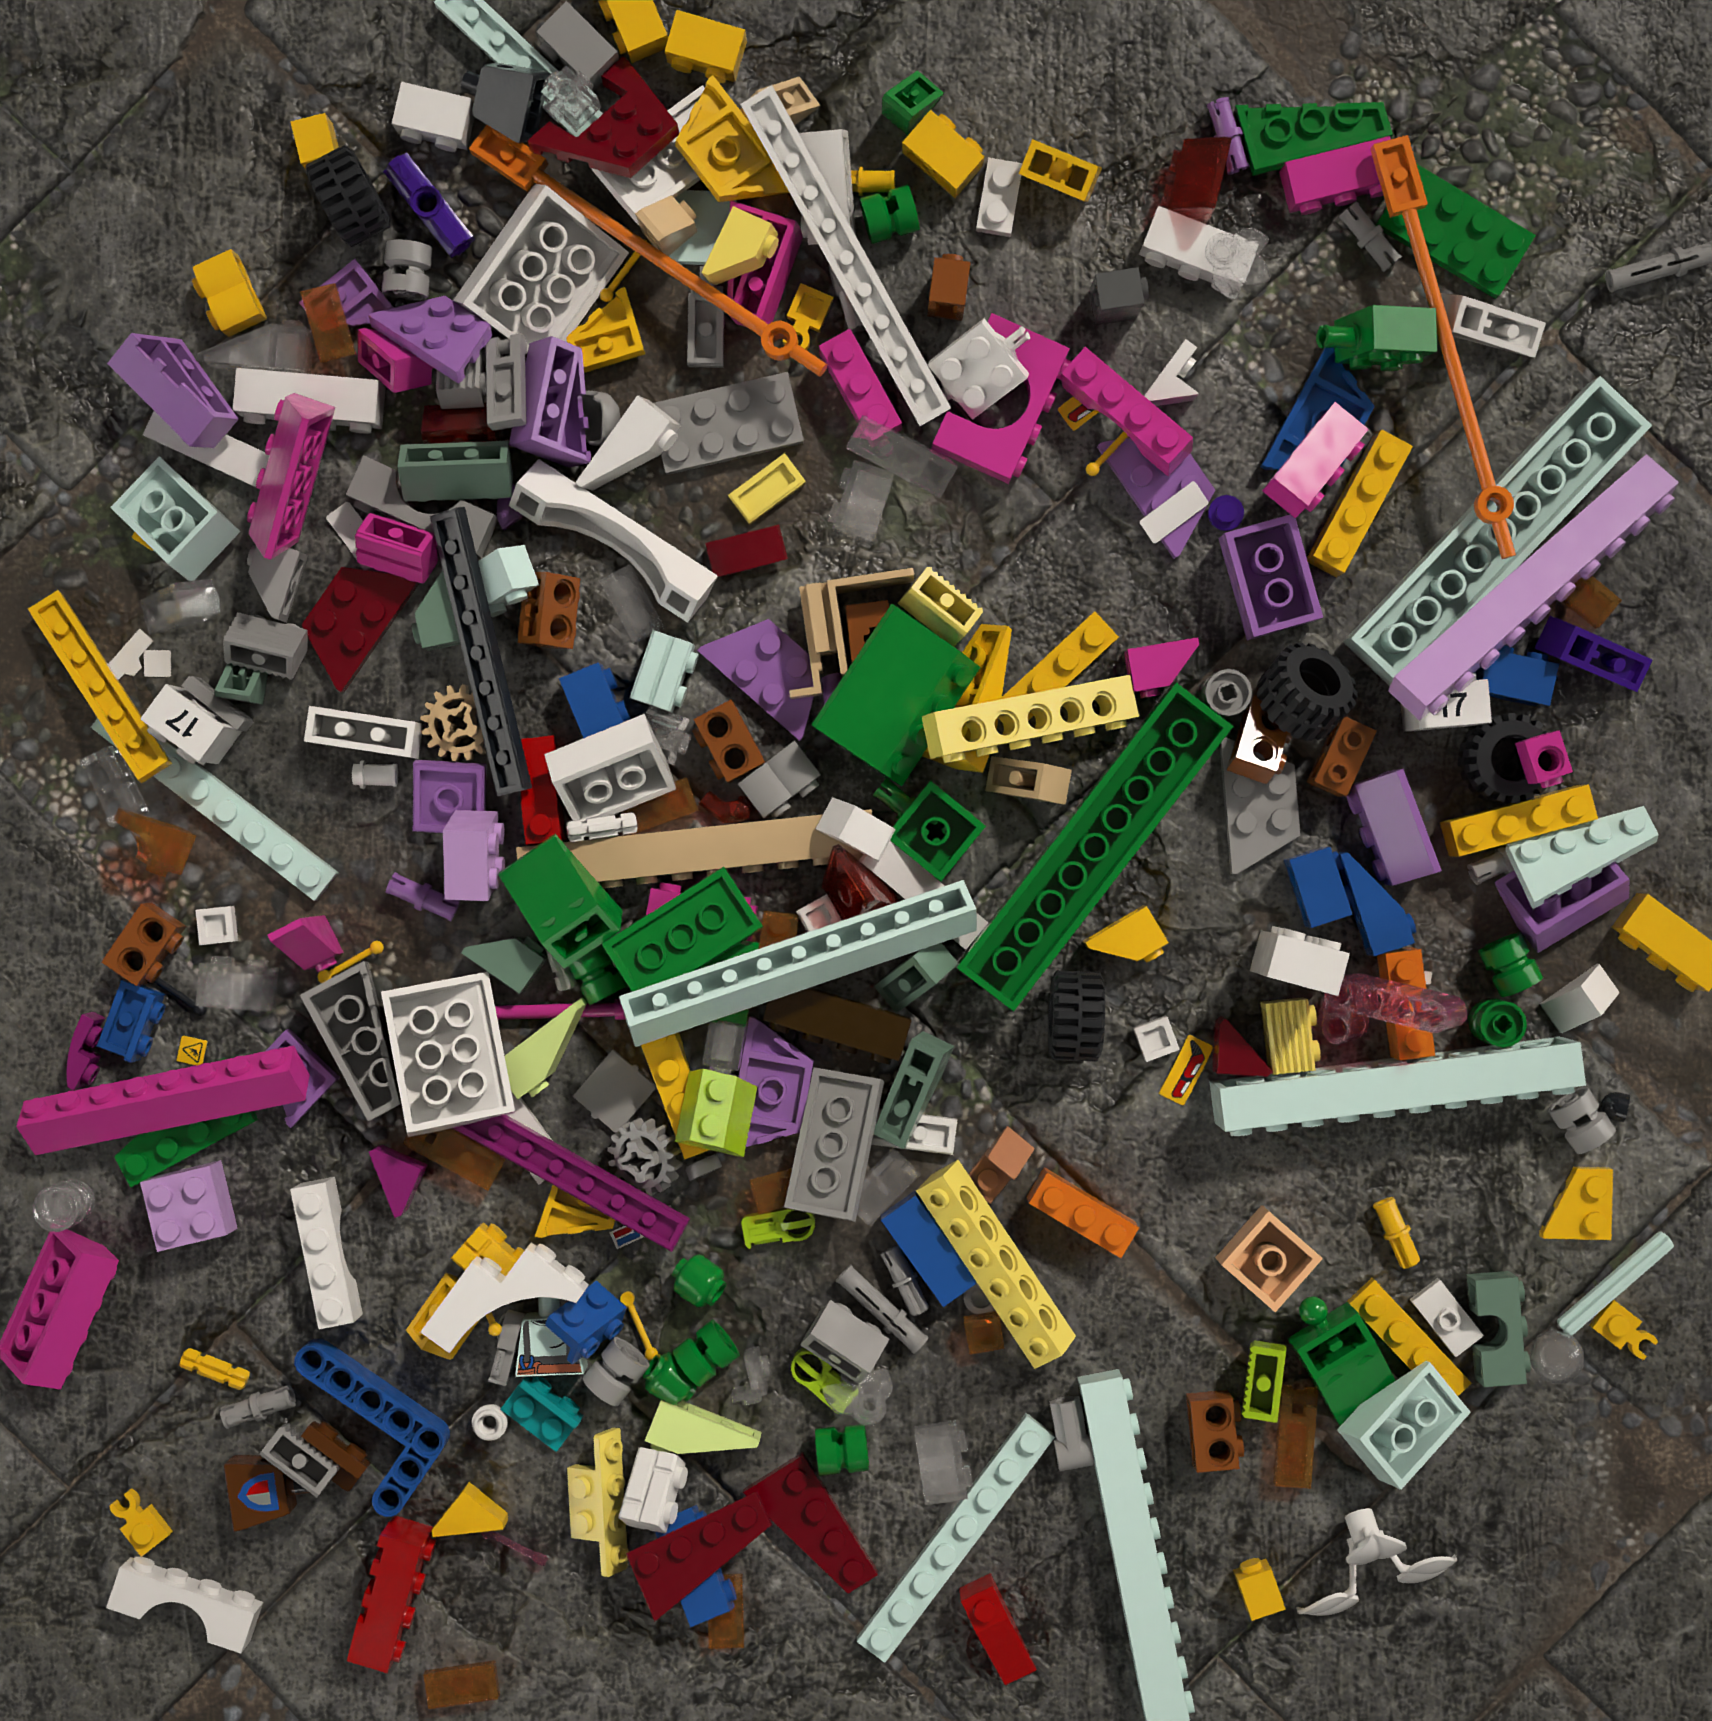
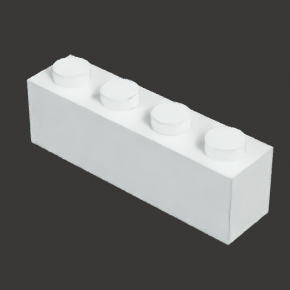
(356, 400)

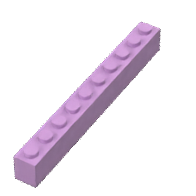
(1533, 587)

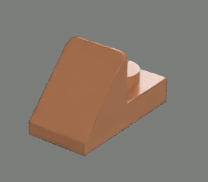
(1000, 1163)

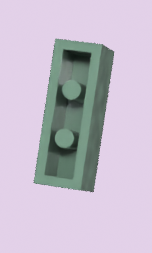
(455, 471)

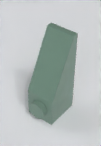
(913, 1088)

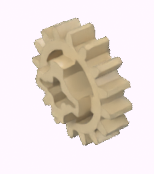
(451, 737)

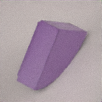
(505, 514)

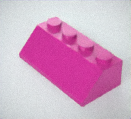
(56, 1308)

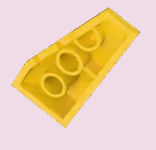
(990, 651)

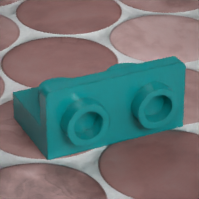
(543, 1411)

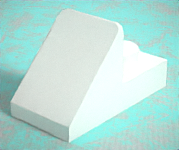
(1168, 387)

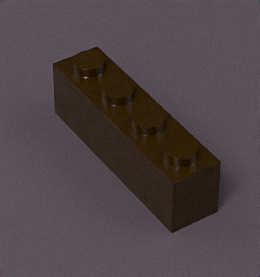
(841, 1021)

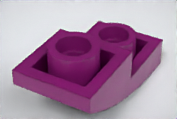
(82, 1061)

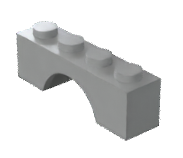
(380, 489)

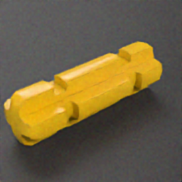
(214, 1369)

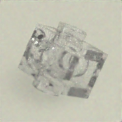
(570, 98)

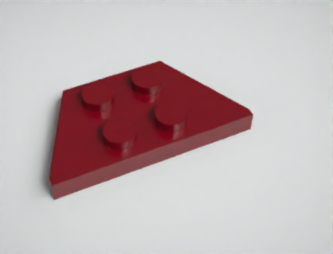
(354, 618)

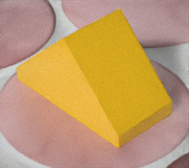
(470, 1513)

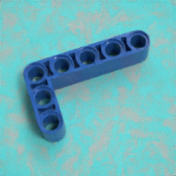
(380, 1415)

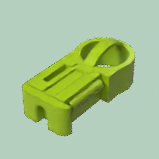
(771, 1227)
(819, 1380)

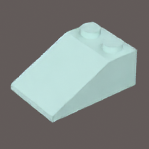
(175, 519)
(1404, 1424)

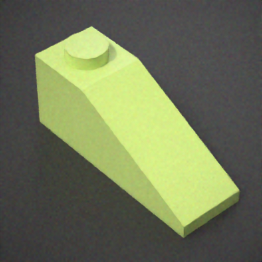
(540, 1053)
(693, 1430)

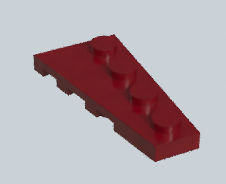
(811, 1518)
(689, 1555)

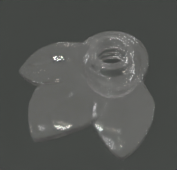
(1243, 263)
(849, 1396)

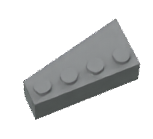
(355, 1034)

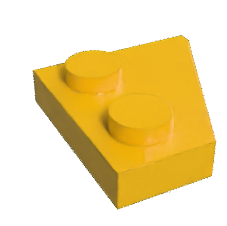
(609, 334)
(1583, 1206)
(570, 1215)

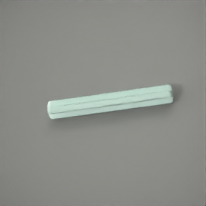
(1615, 1283)

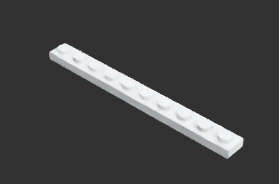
(845, 255)

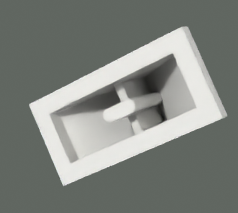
(855, 828)
(1581, 999)

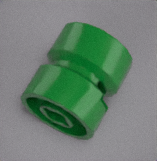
(876, 213)
(1510, 964)
(598, 975)
(1497, 1022)
(704, 1354)
(841, 1449)

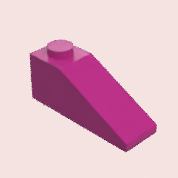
(308, 942)

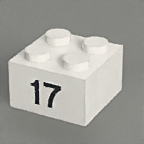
(1463, 709)
(189, 725)

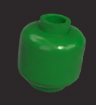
(699, 1281)
(667, 1380)

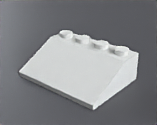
(541, 270)
(447, 1053)

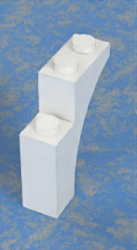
(486, 1289)

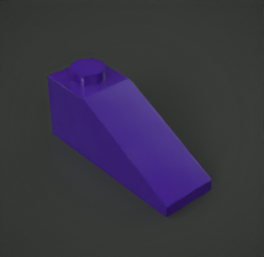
(1593, 653)

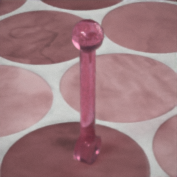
(537, 1557)

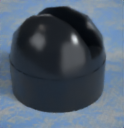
(1616, 1106)

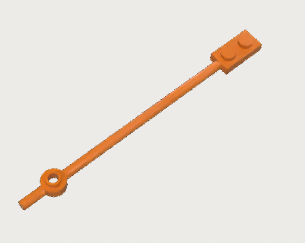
(526, 168)
(1404, 196)

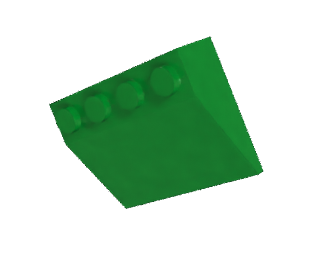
(888, 688)

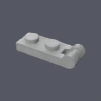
(506, 382)

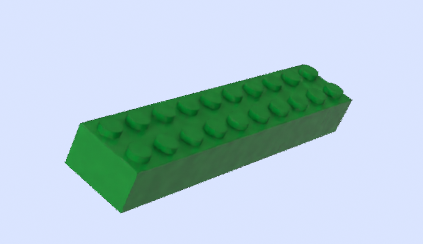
(1094, 846)

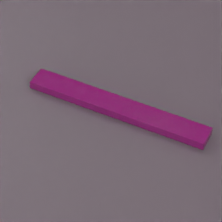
(580, 1178)

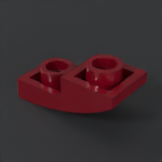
(746, 550)

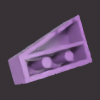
(174, 387)
(554, 404)

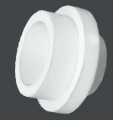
(484, 1431)

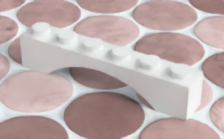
(559, 502)

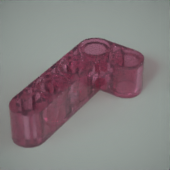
(1393, 1008)

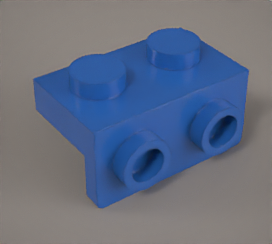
(131, 1021)
(587, 1322)

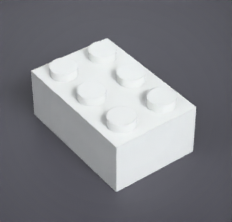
(610, 770)
(1305, 963)

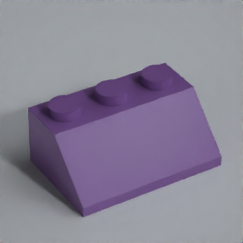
(1393, 828)
(1563, 912)

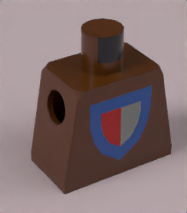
(258, 1491)

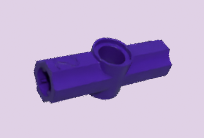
(417, 189)

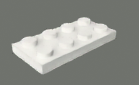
(662, 176)

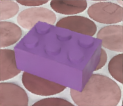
(1270, 577)

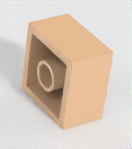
(1268, 1258)

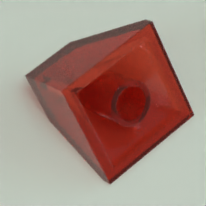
(853, 885)

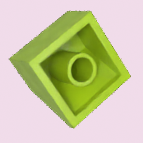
(716, 1112)

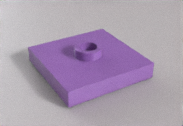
(442, 789)

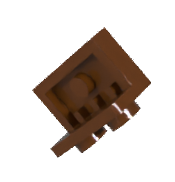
(349, 1457)

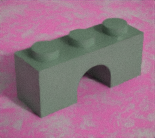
(1503, 1358)

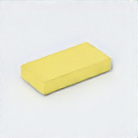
(767, 489)

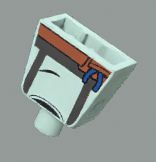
(540, 1349)

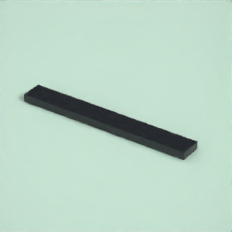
(481, 651)

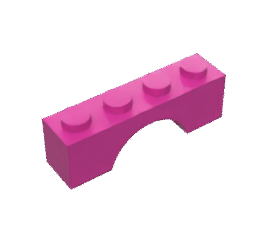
(1149, 428)

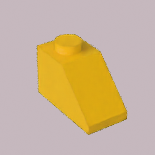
(1130, 937)

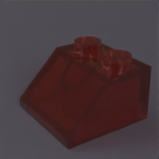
(1196, 177)

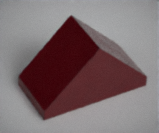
(1234, 1054)

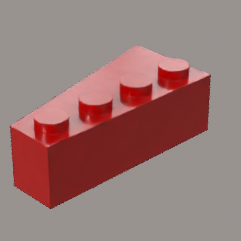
(389, 1595)

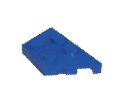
(1325, 385)

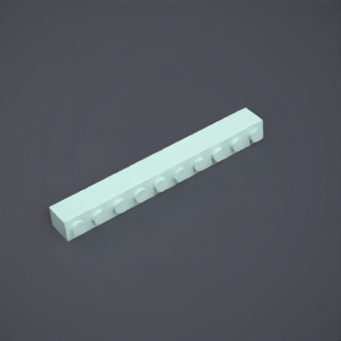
(799, 963)
(1134, 1548)

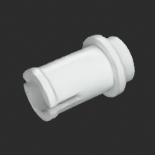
(374, 774)

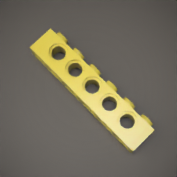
(944, 727)
(996, 1264)

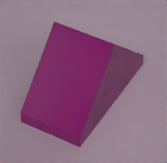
(398, 1176)

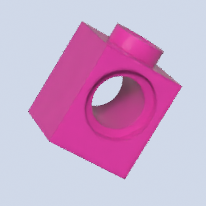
(1531, 749)

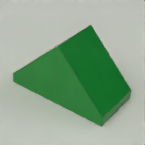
(910, 101)

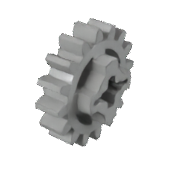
(644, 1153)

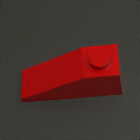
(541, 804)
(996, 1629)

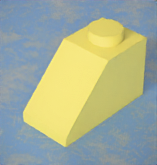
(740, 247)

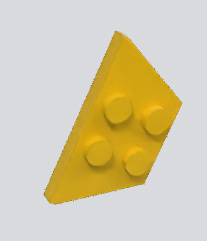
(726, 149)

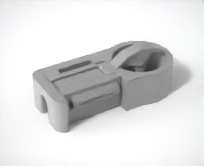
(507, 1347)

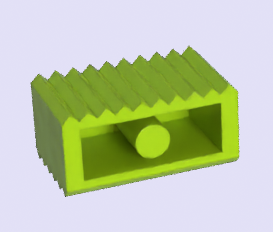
(1264, 1381)

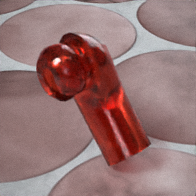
(727, 811)

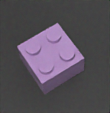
(472, 855)
(188, 1205)

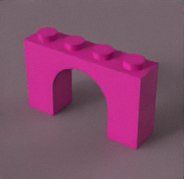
(1001, 450)

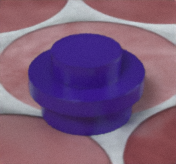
(1225, 512)

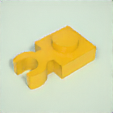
(808, 312)
(1620, 1326)
(143, 1527)

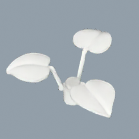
(1371, 1546)

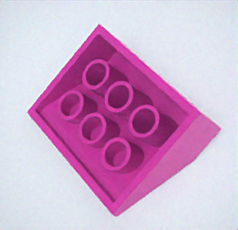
(289, 473)

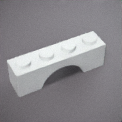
(330, 1282)
(226, 1614)

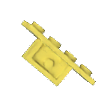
(596, 1501)

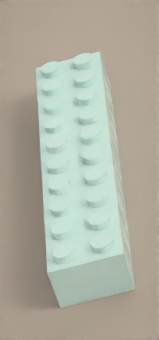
(1466, 561)
(1392, 1085)

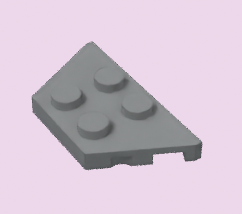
(1256, 813)

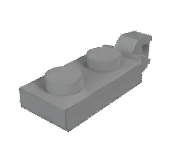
(705, 331)

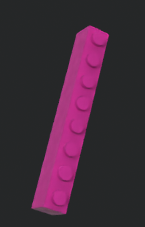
(164, 1100)

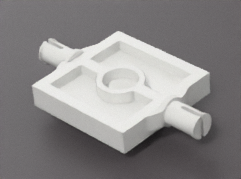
(980, 367)

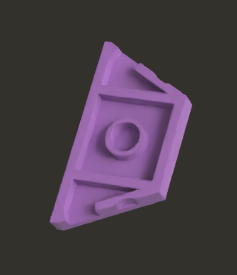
(436, 333)
(1151, 487)
(766, 667)
(781, 1082)

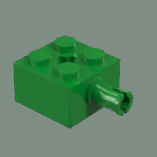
(1381, 337)
(931, 807)

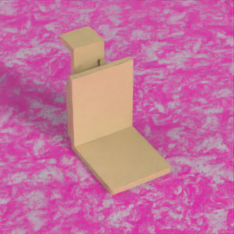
(824, 621)

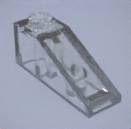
(268, 348)
(902, 456)

